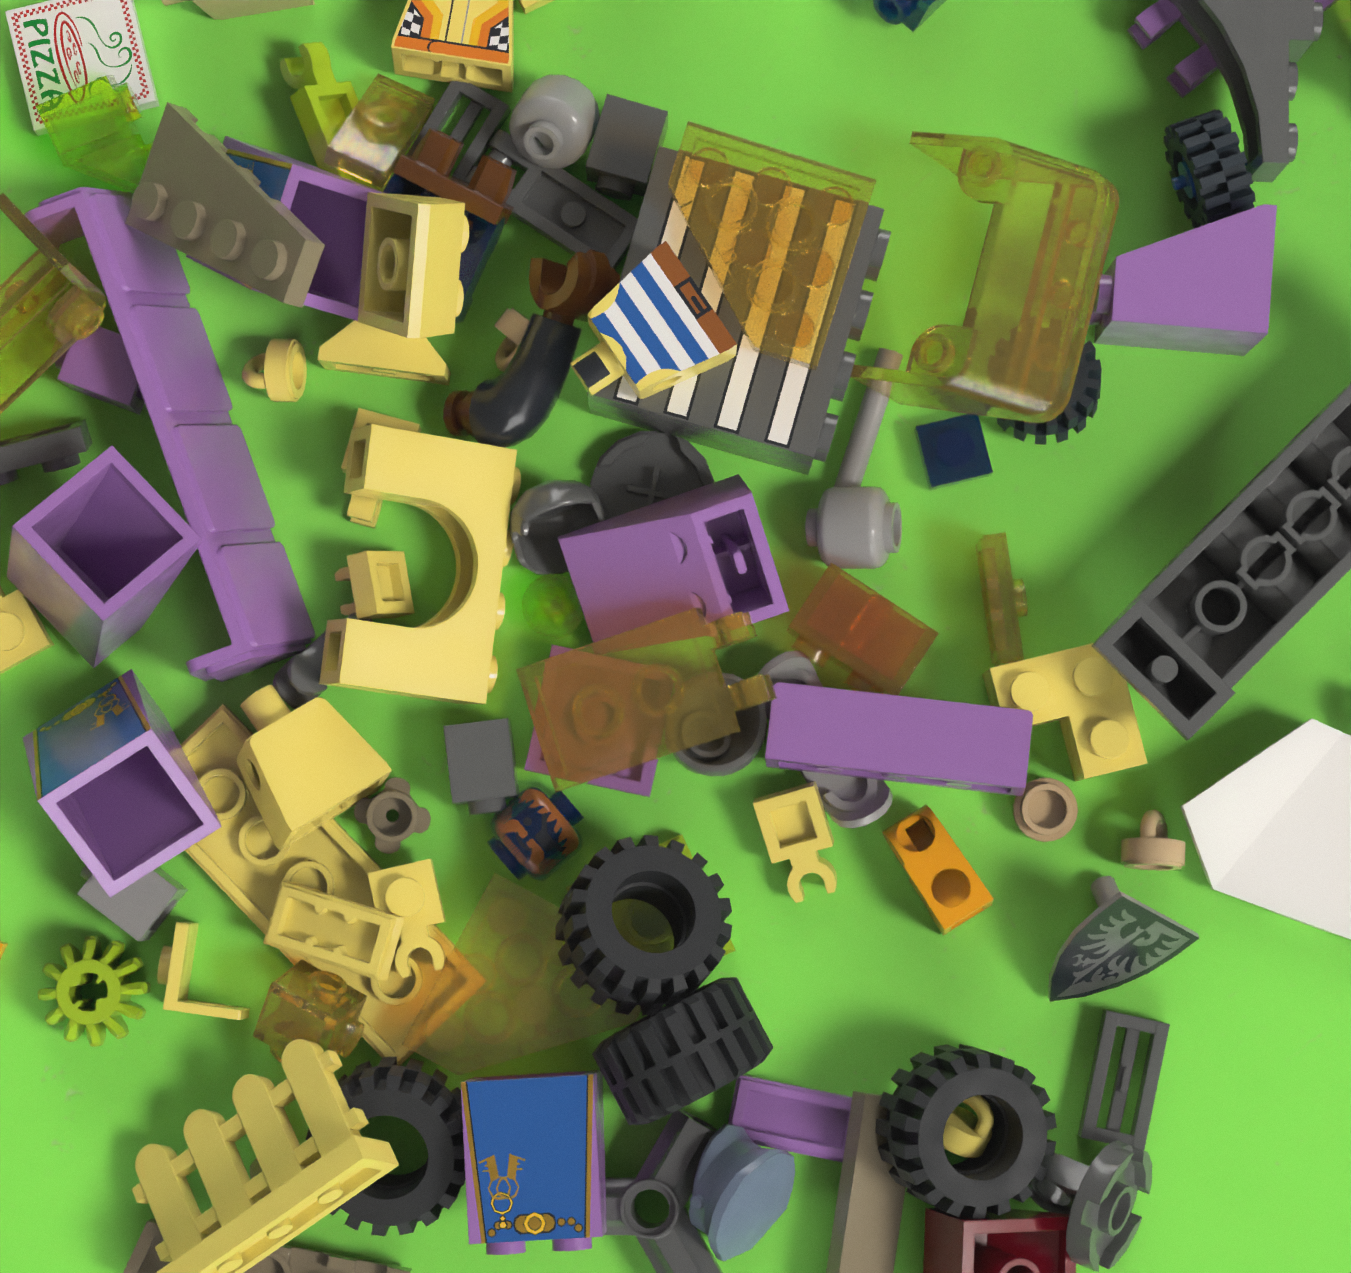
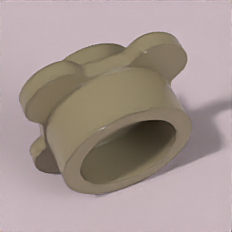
(397, 797)

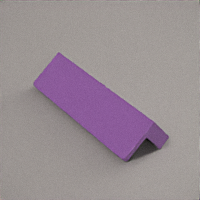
(899, 739)

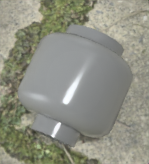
(554, 121)
(855, 527)

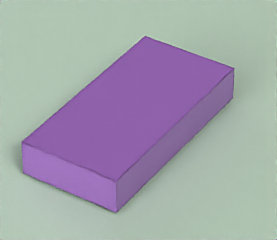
(791, 1117)

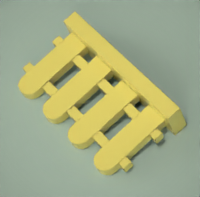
(298, 1193)

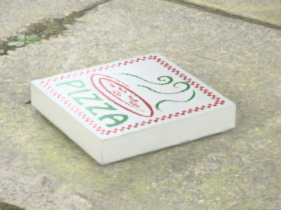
(77, 42)

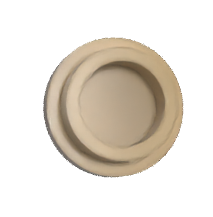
(1045, 810)

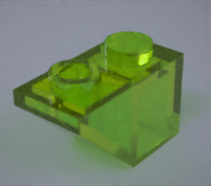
(98, 132)

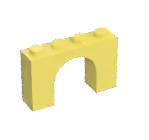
(470, 496)

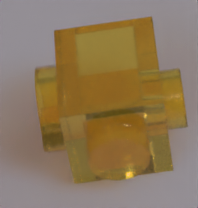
(312, 1008)

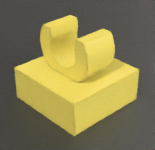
(378, 585)

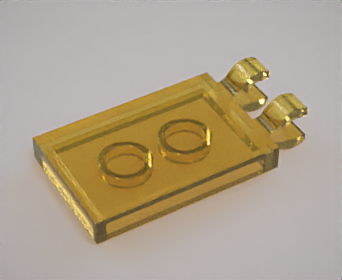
(638, 696)

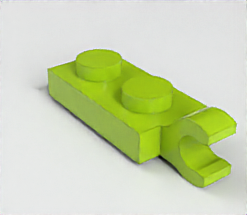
(320, 101)

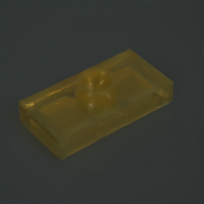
(379, 130)
(1002, 599)

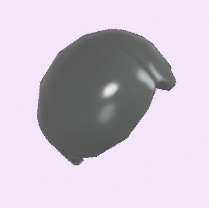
(545, 514)

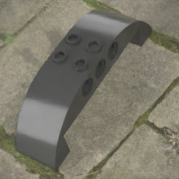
(1241, 578)

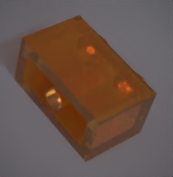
(860, 633)

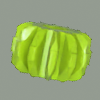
(79, 973)

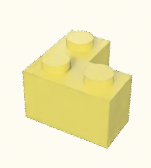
(1085, 698)

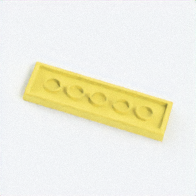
(251, 867)

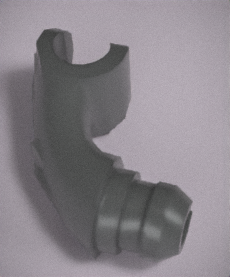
(300, 677)

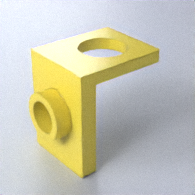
(175, 973)

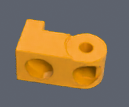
(937, 869)

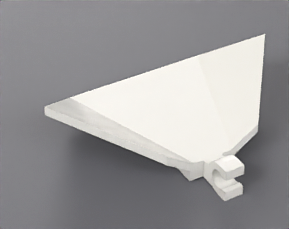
(1283, 829)

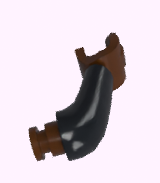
(522, 398)

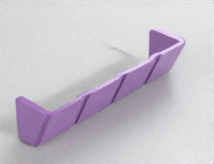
(194, 431)

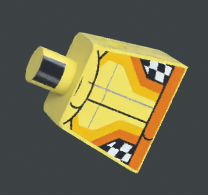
(457, 42)

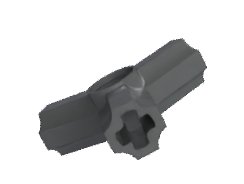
(671, 1170)

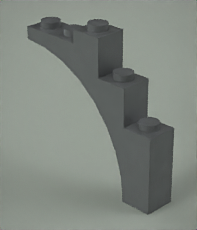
(1257, 56)

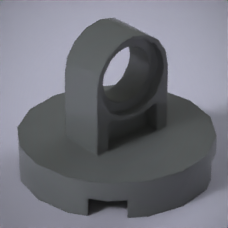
(1097, 1200)

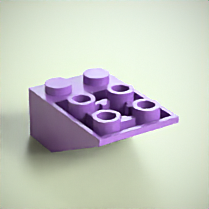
(675, 557)

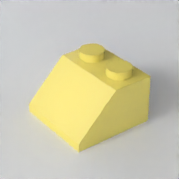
(412, 264)

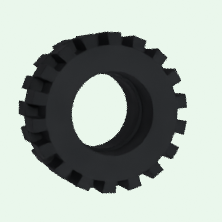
(672, 886)
(683, 1051)
(437, 1117)
(918, 1121)

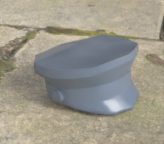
(739, 1191)

